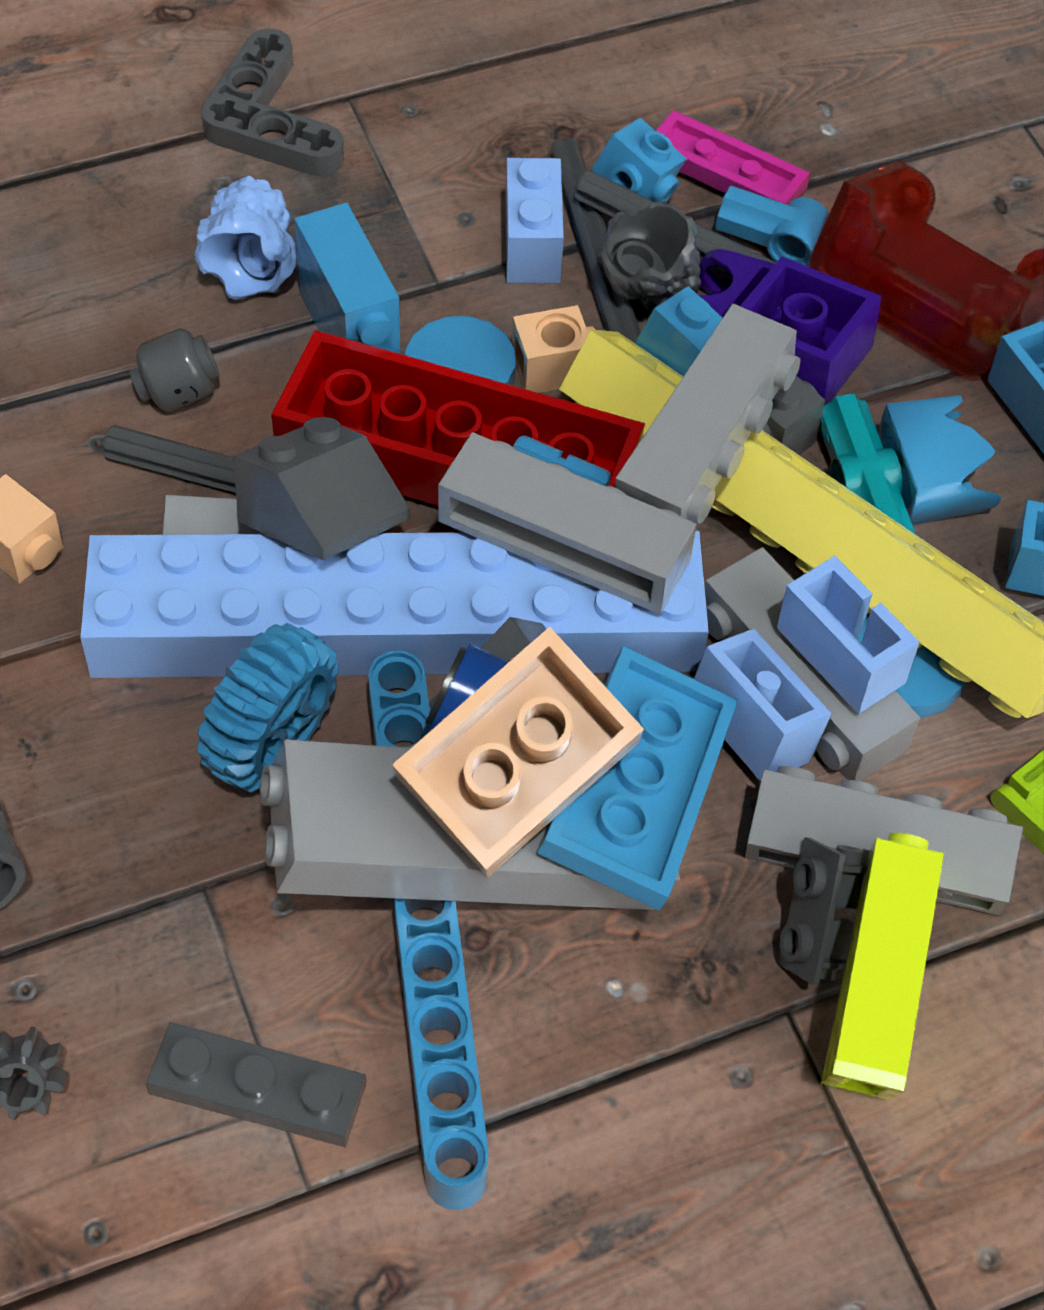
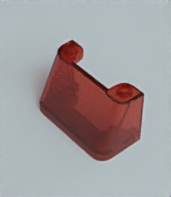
(929, 283)

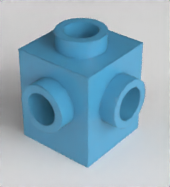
(641, 161)

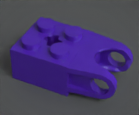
(830, 315)

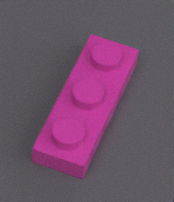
(726, 161)

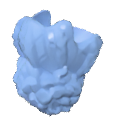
(247, 239)

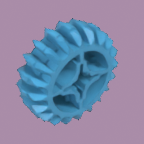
(266, 697)

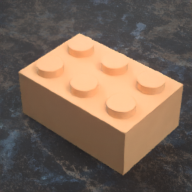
(518, 751)

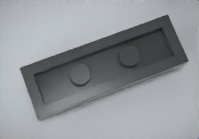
(257, 1084)

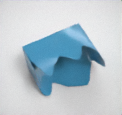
(936, 458)

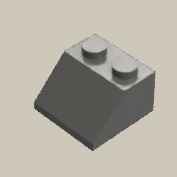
(317, 489)

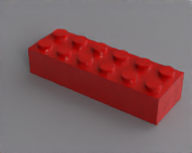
(425, 412)

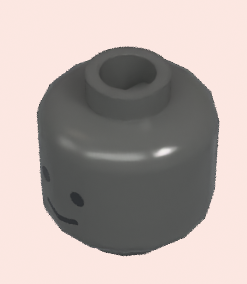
(174, 370)

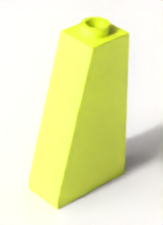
(884, 969)

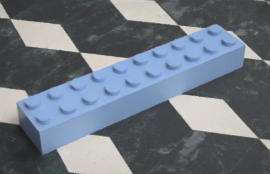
(202, 597)

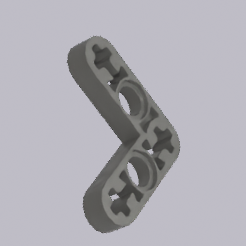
(239, 117)

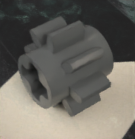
(37, 1058)

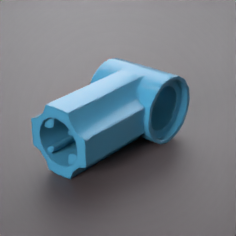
(780, 227)

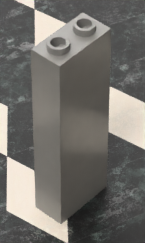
(359, 832)

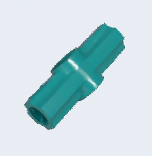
(860, 459)

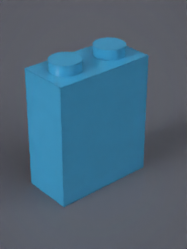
(345, 280)

